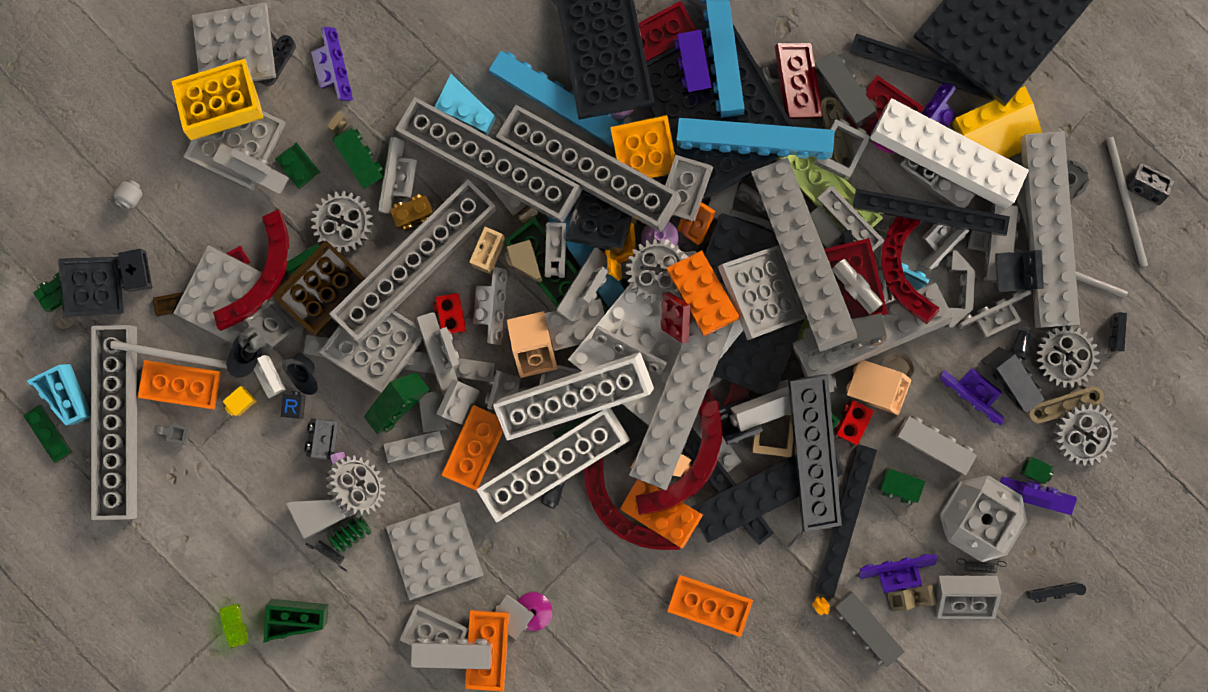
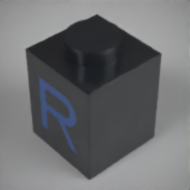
(293, 405)

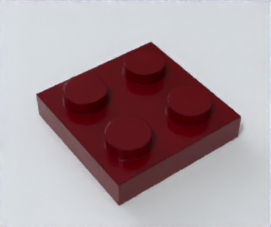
(675, 317)

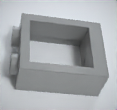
(835, 167)

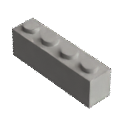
(1000, 244)
(936, 445)
(451, 653)

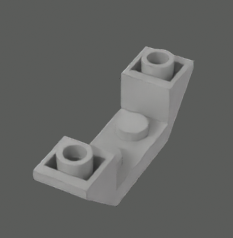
(957, 263)

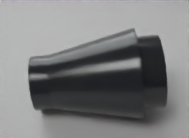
(1021, 344)
(552, 497)

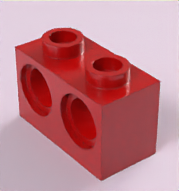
(455, 312)
(858, 425)

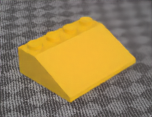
(217, 99)
(999, 125)

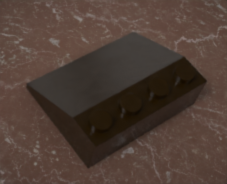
(319, 287)

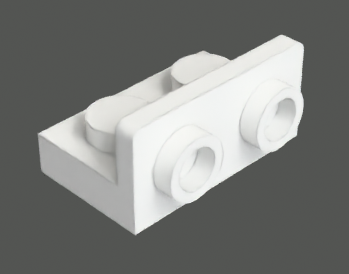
(268, 377)

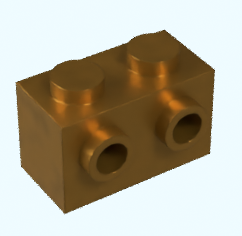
(412, 212)

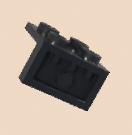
(1019, 271)
(731, 433)

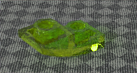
(233, 626)

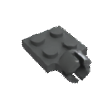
(266, 328)

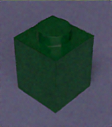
(1037, 470)

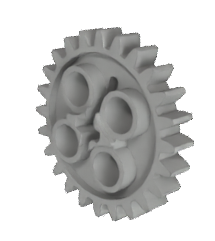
(348, 206)
(660, 253)
(1076, 342)
(1075, 449)
(355, 486)

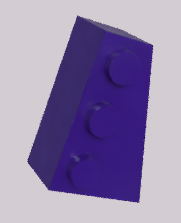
(692, 61)

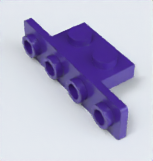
(330, 65)
(937, 107)
(977, 391)
(1042, 497)
(899, 574)

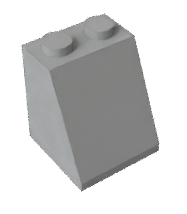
(315, 515)

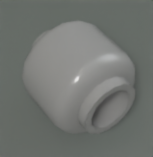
(127, 194)

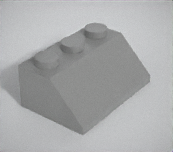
(967, 597)

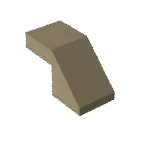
(911, 598)

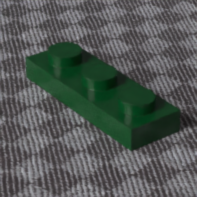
(47, 433)

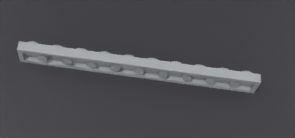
(420, 362)

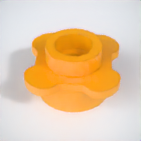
(821, 606)

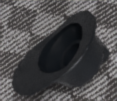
(240, 362)
(300, 371)

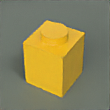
(239, 401)

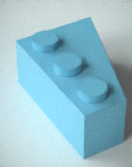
(464, 106)
(62, 393)

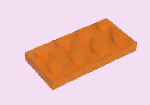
(703, 293)
(179, 384)
(474, 448)
(673, 524)
(710, 605)
(494, 628)

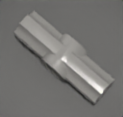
(857, 286)

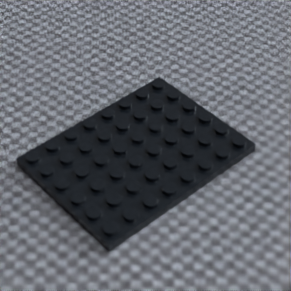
(998, 40)
(759, 108)
(761, 360)

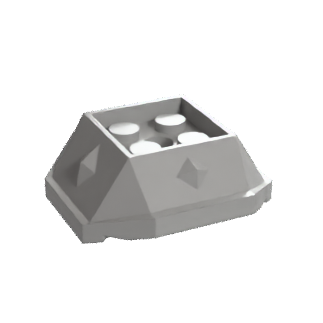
(963, 516)

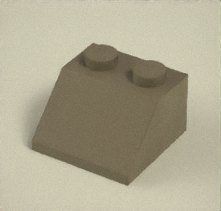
(523, 260)

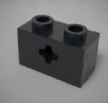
(141, 277)

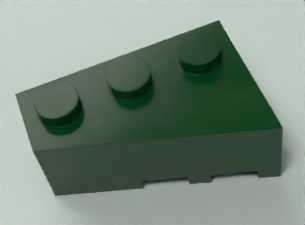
(358, 156)
(395, 402)
(291, 618)

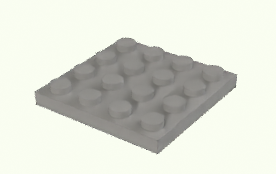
(234, 36)
(255, 137)
(215, 284)
(762, 292)
(379, 355)
(434, 551)

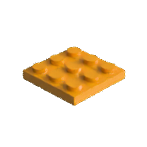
(645, 146)

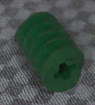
(349, 534)

